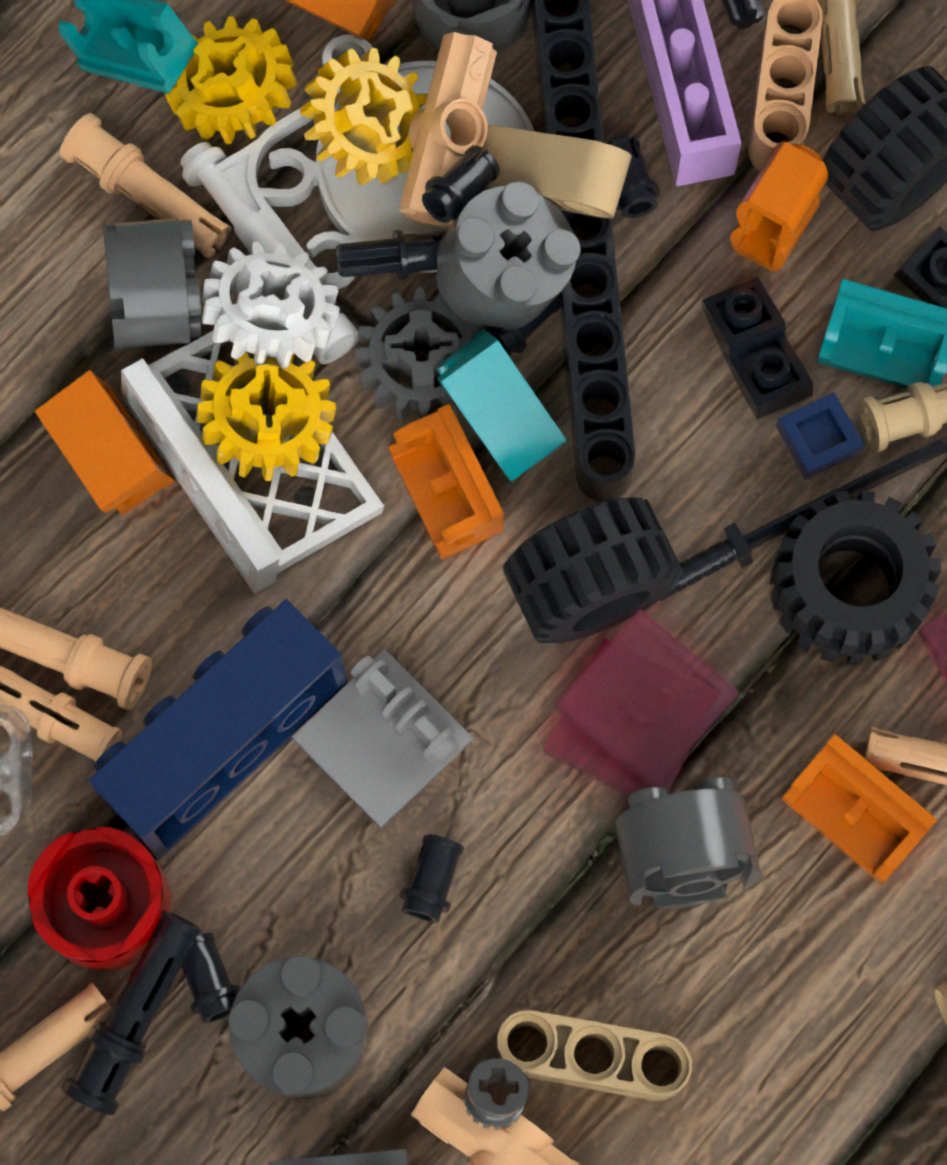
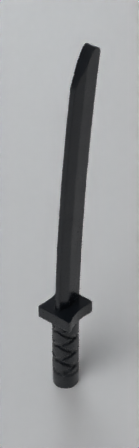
(740, 546)

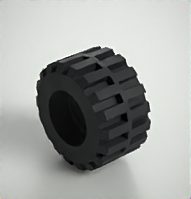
(892, 150)
(883, 537)
(592, 570)

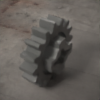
(398, 352)

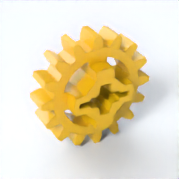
(227, 81)
(365, 91)
(237, 413)

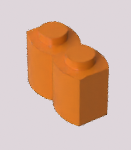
(779, 205)

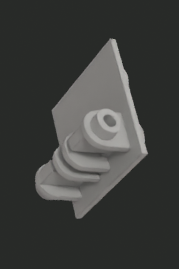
(382, 737)

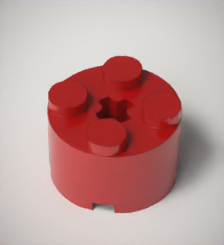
(98, 861)

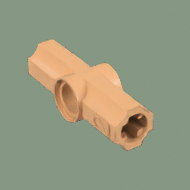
(454, 98)
(445, 1115)

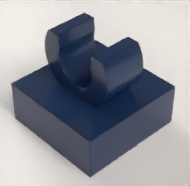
(819, 435)

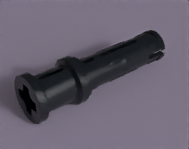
(119, 1041)

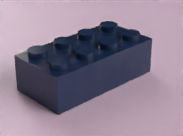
(219, 728)

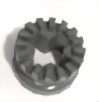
(480, 1103)

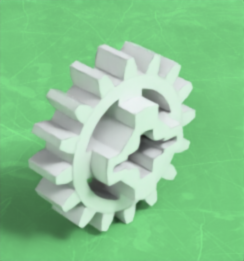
(269, 305)

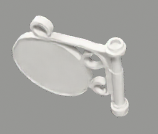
(356, 210)

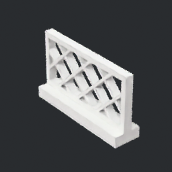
(213, 488)

